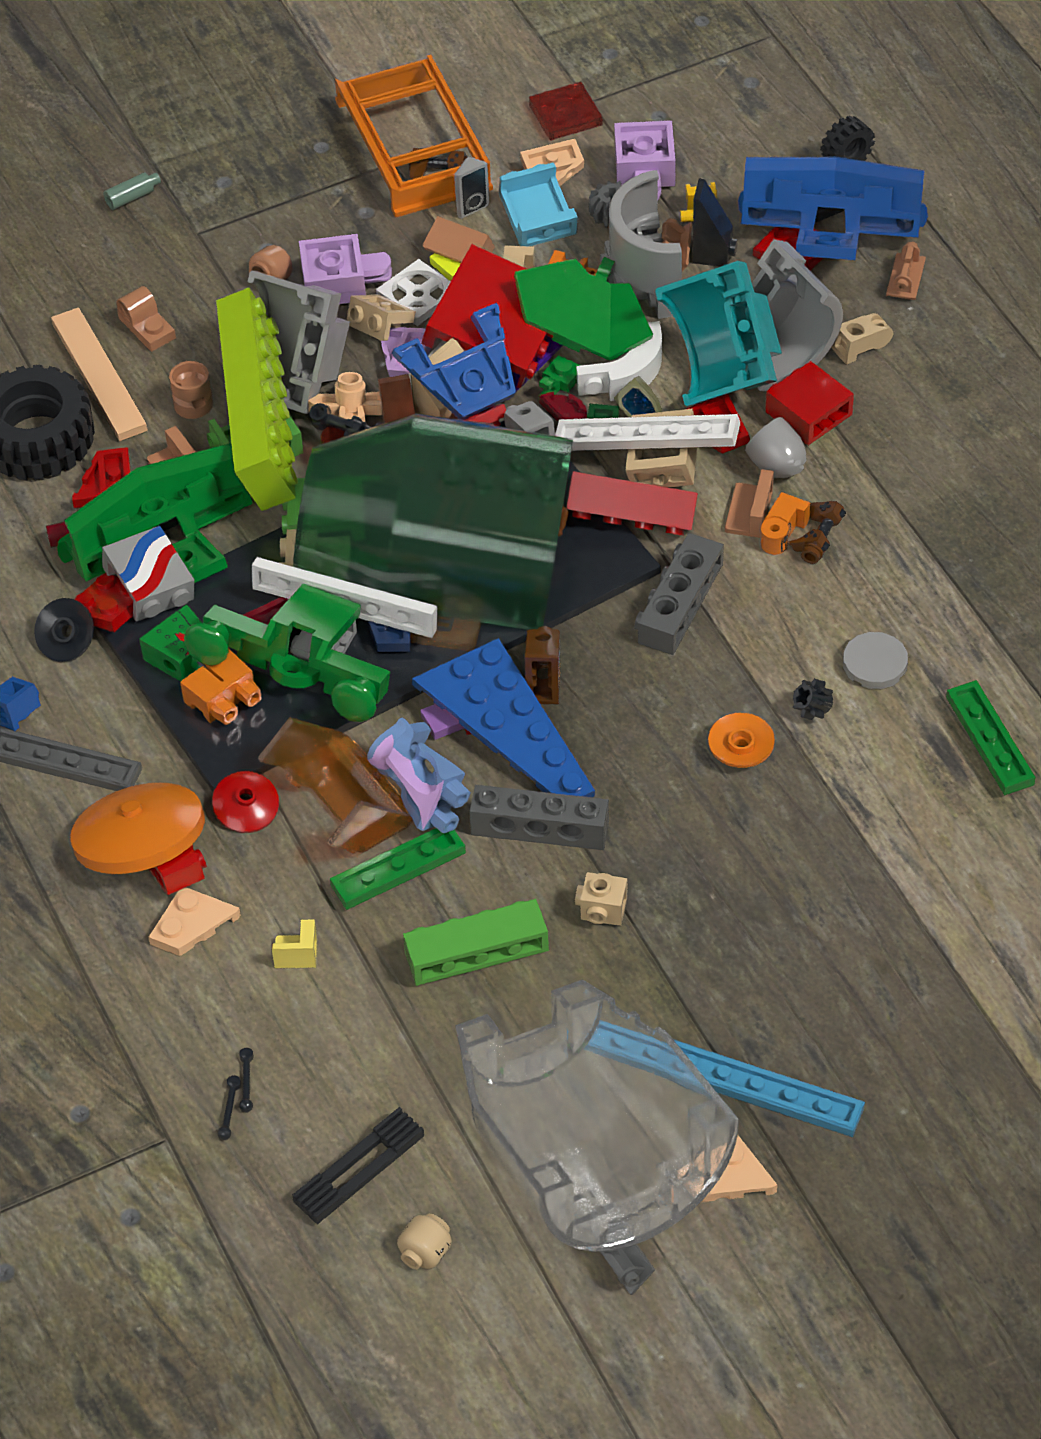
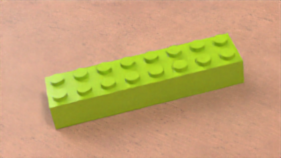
(256, 399)

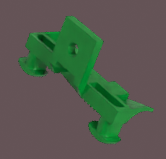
(188, 487)

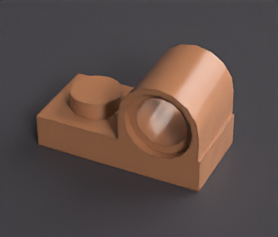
(141, 316)

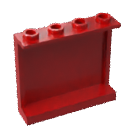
(478, 283)

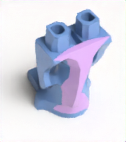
(425, 794)

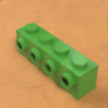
(475, 941)

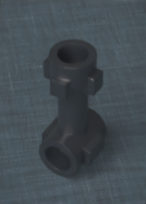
(323, 418)

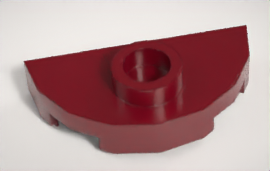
(563, 406)

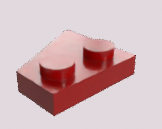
(106, 469)

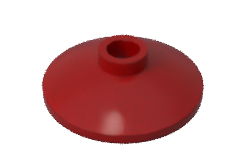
(241, 814)

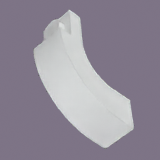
(615, 375)

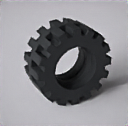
(848, 139)

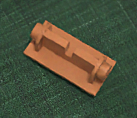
(675, 233)
(906, 272)

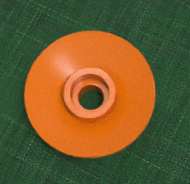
(737, 731)

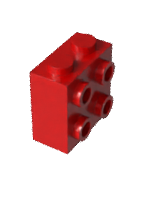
(810, 402)

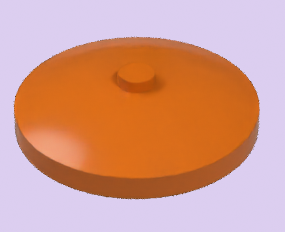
(137, 828)

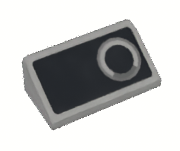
(471, 187)

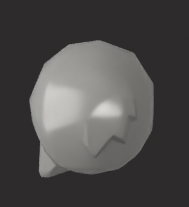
(777, 449)

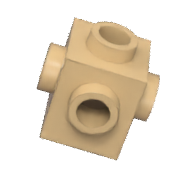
(602, 898)

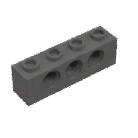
(679, 594)
(539, 817)

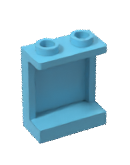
(536, 205)

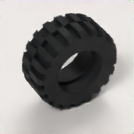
(54, 445)

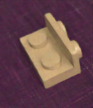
(377, 314)

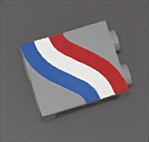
(149, 572)

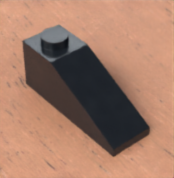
(711, 229)

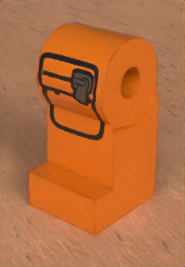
(781, 521)

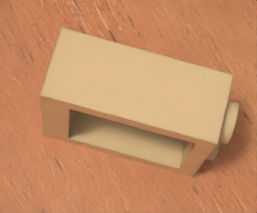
(677, 469)

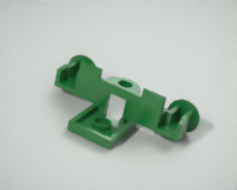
(350, 681)

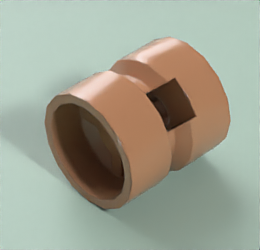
(191, 389)

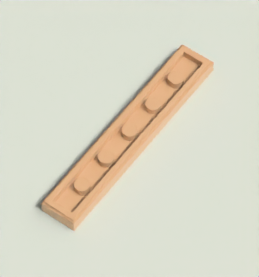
(99, 374)

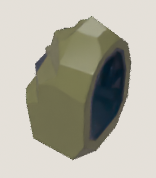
(637, 398)

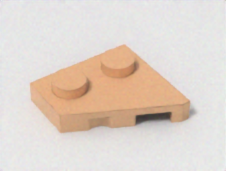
(564, 154)
(189, 920)
(742, 1176)

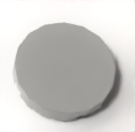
(875, 660)

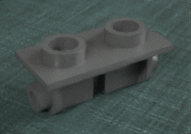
(630, 1266)

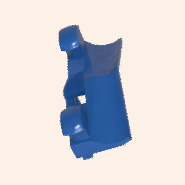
(874, 196)

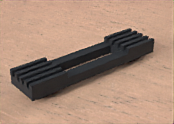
(319, 1197)

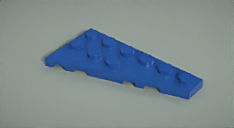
(504, 714)

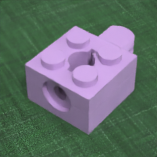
(645, 148)
(340, 267)

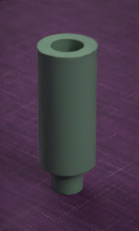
(130, 190)

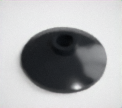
(52, 628)

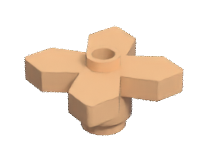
(350, 398)

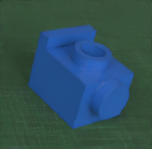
(17, 701)

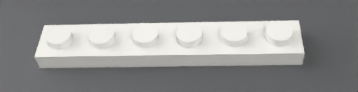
(650, 432)
(375, 604)

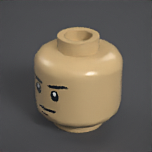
(424, 1241)

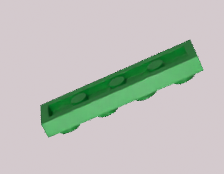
(990, 737)
(396, 866)

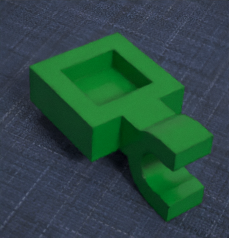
(559, 376)

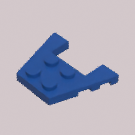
(470, 379)

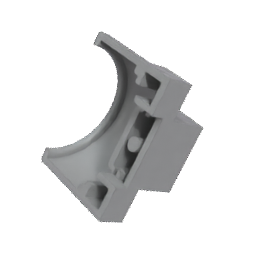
(636, 242)
(801, 306)
(308, 334)

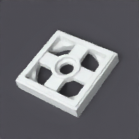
(402, 282)

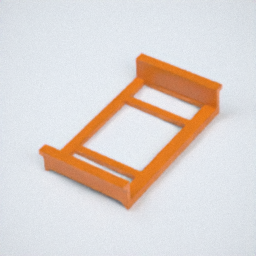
(394, 85)

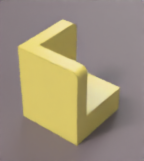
(296, 950)

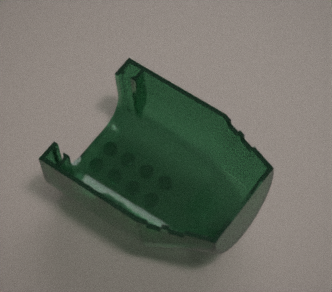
(439, 515)

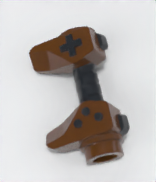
(418, 168)
(815, 542)

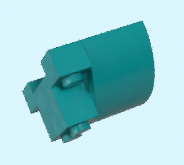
(724, 331)

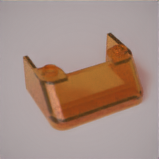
(343, 780)

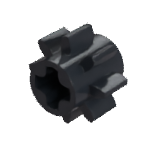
(813, 699)

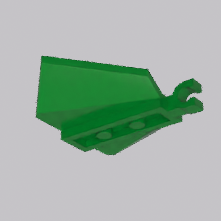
(582, 308)

